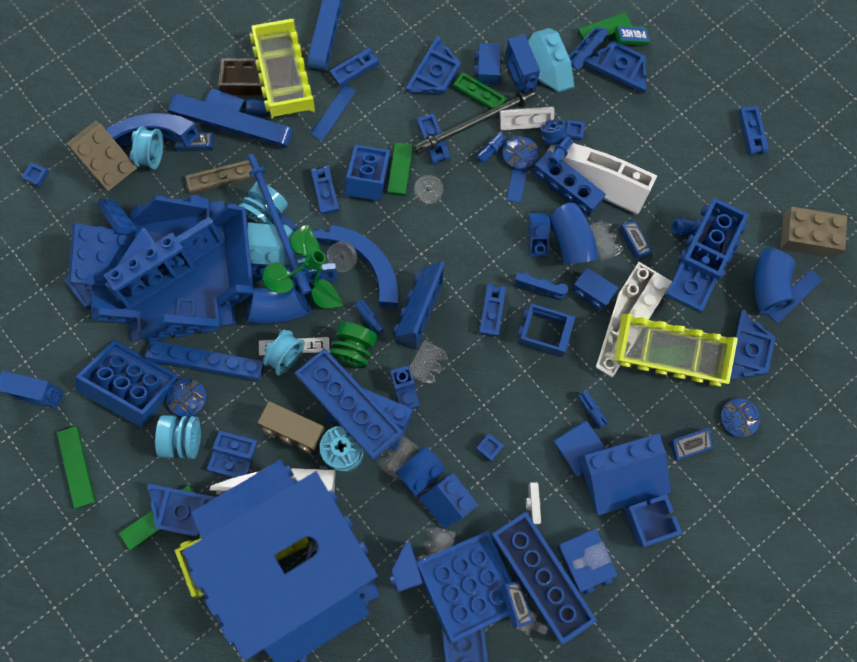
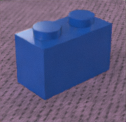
(488, 63)
(594, 289)
(420, 470)

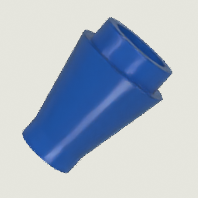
(256, 108)
(683, 226)

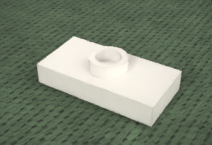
(533, 503)

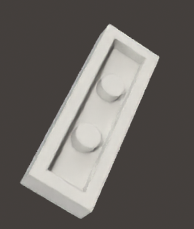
(525, 118)

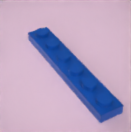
(204, 360)

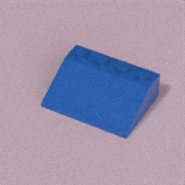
(420, 305)
(126, 383)
(626, 474)

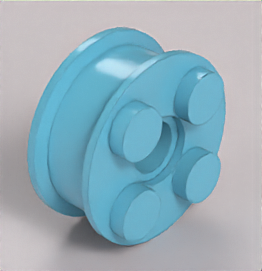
(147, 147)
(283, 352)

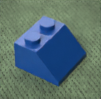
(448, 500)
(406, 570)

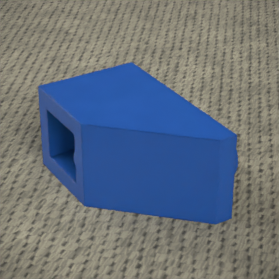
(538, 234)

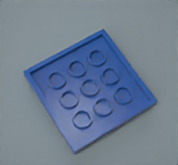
(466, 585)

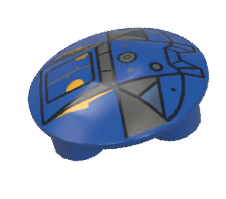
(520, 152)
(186, 397)
(740, 417)

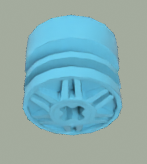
(256, 206)
(178, 437)
(337, 460)

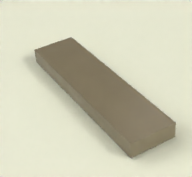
(218, 177)

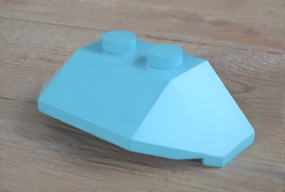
(552, 60)
(266, 244)

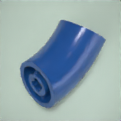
(573, 234)
(773, 281)
(276, 308)

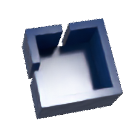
(649, 521)

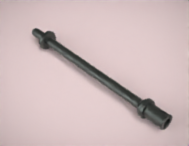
(431, 142)

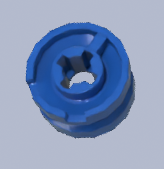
(553, 132)

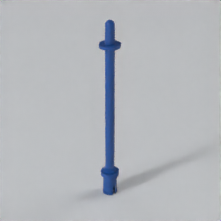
(299, 277)

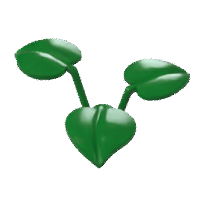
(278, 281)

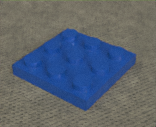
(95, 253)

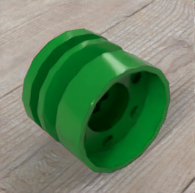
(353, 345)

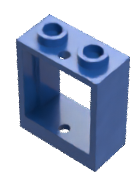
(522, 64)
(567, 320)
(30, 389)

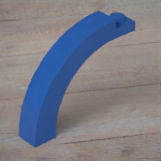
(170, 125)
(371, 255)

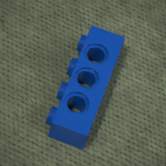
(579, 183)

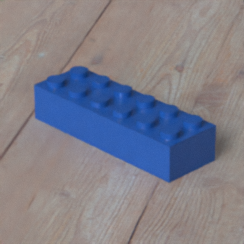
(543, 578)

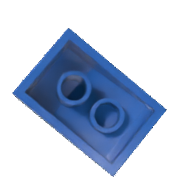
(367, 172)

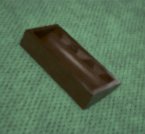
(239, 77)

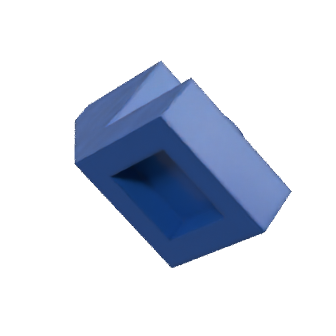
(405, 387)

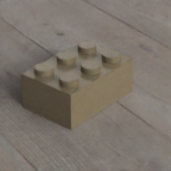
(101, 155)
(813, 232)
(291, 428)

